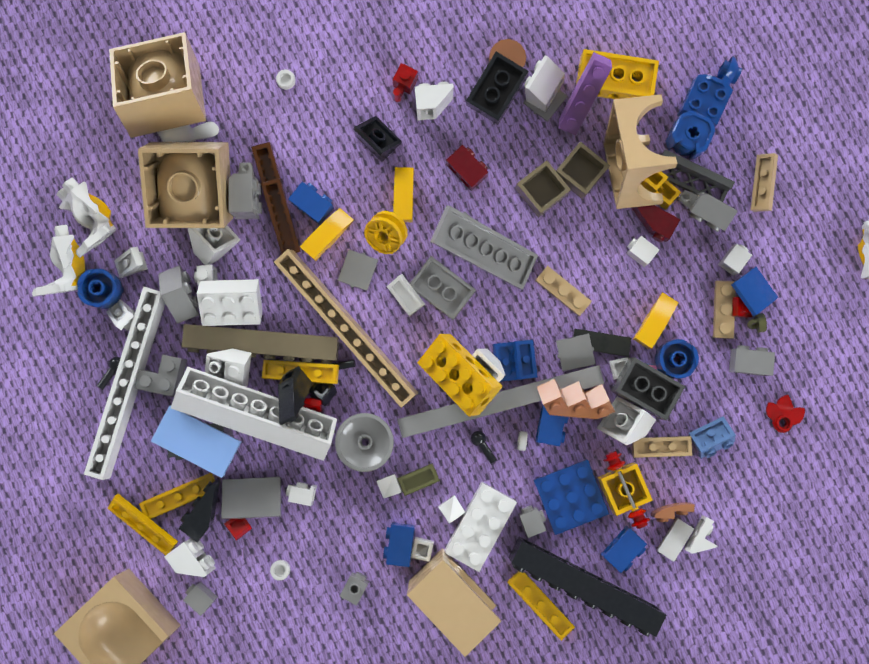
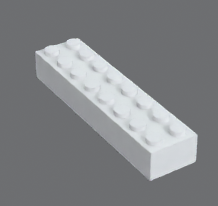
(252, 413)

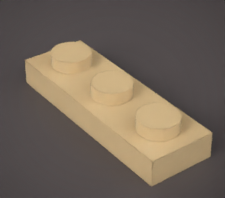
(764, 182)
(563, 291)
(723, 320)
(662, 447)

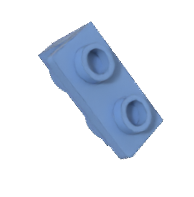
(713, 437)

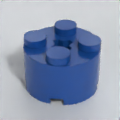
(89, 289)
(679, 348)

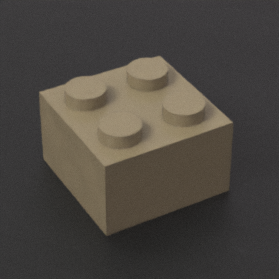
(582, 170)
(542, 189)

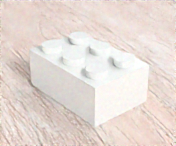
(229, 302)

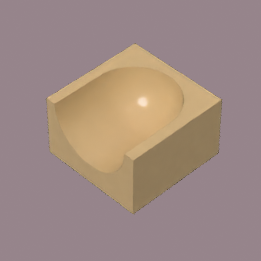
(156, 85)
(185, 184)
(453, 602)
(118, 624)

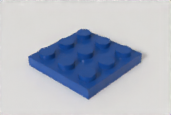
(571, 497)

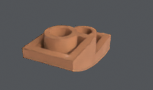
(668, 511)

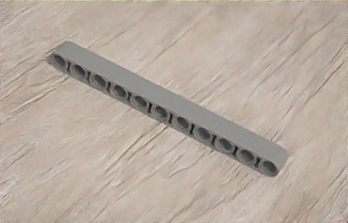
(502, 401)

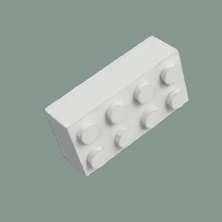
(480, 526)

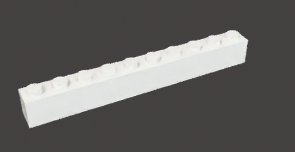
(123, 390)

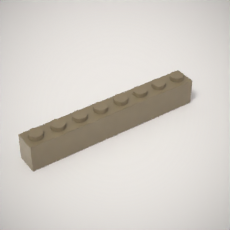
(261, 343)

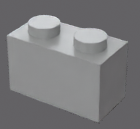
(752, 361)

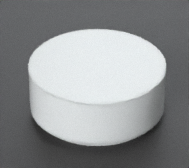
(285, 79)
(522, 441)
(280, 570)

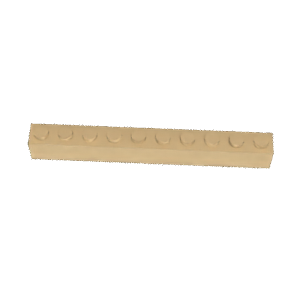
(346, 327)

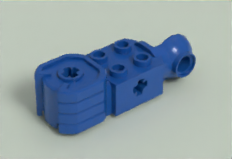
(702, 110)

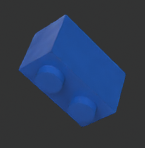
(311, 203)
(550, 428)
(400, 544)
(624, 549)

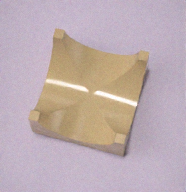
(628, 156)

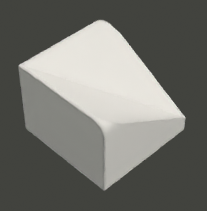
(389, 486)
(451, 509)
(422, 549)

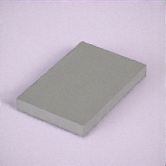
(442, 288)
(251, 498)

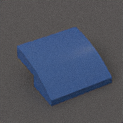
(754, 291)
(516, 359)

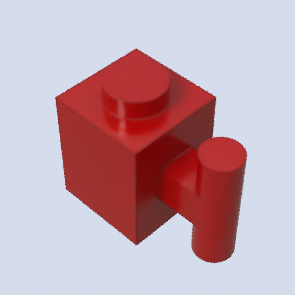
(404, 81)

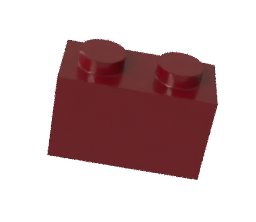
(467, 167)

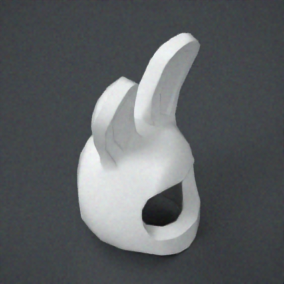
(189, 134)

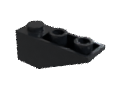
(292, 392)
(202, 516)

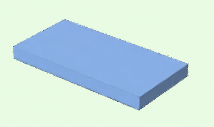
(196, 441)

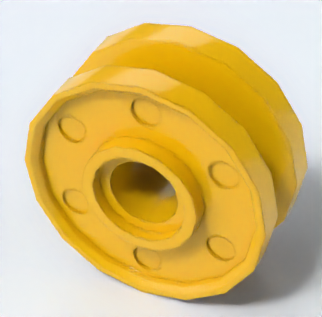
(386, 232)

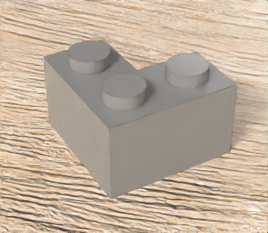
(177, 294)
(167, 378)

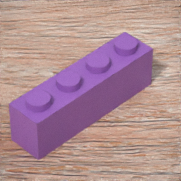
(584, 93)

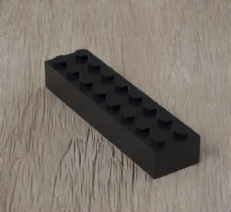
(587, 586)

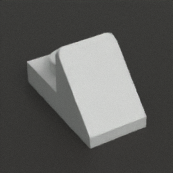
(130, 262)
(121, 315)
(697, 540)

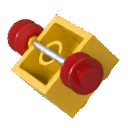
(625, 489)

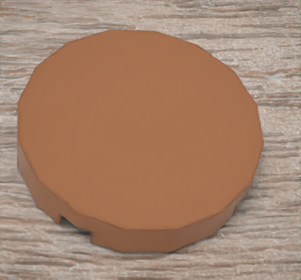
(510, 49)

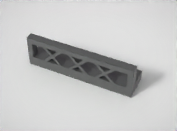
(699, 173)

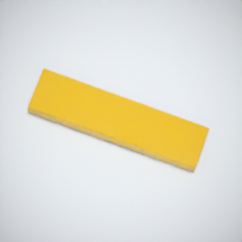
(315, 371)
(175, 497)
(142, 524)
(541, 604)

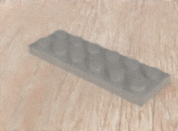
(483, 247)

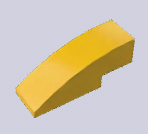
(658, 184)
(403, 193)
(326, 234)
(656, 321)

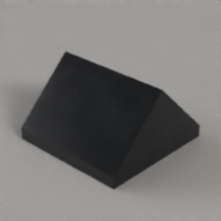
(377, 137)

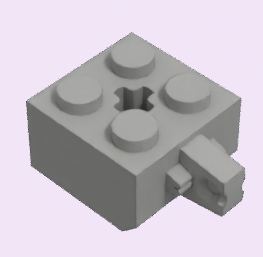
(244, 193)
(708, 208)

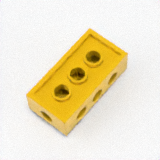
(625, 68)
(459, 374)

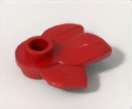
(784, 411)

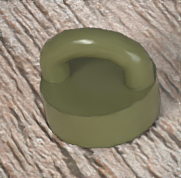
(760, 323)

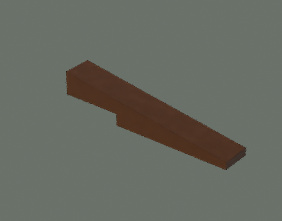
(275, 197)

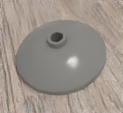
(350, 446)

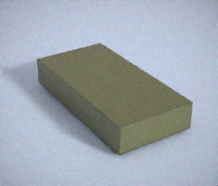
(418, 479)

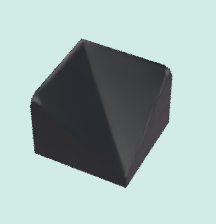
(323, 392)

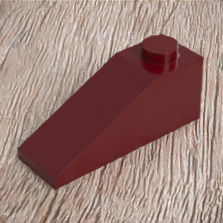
(657, 222)

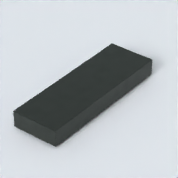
(607, 342)

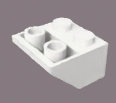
(544, 83)
(432, 99)
(229, 365)
(191, 559)

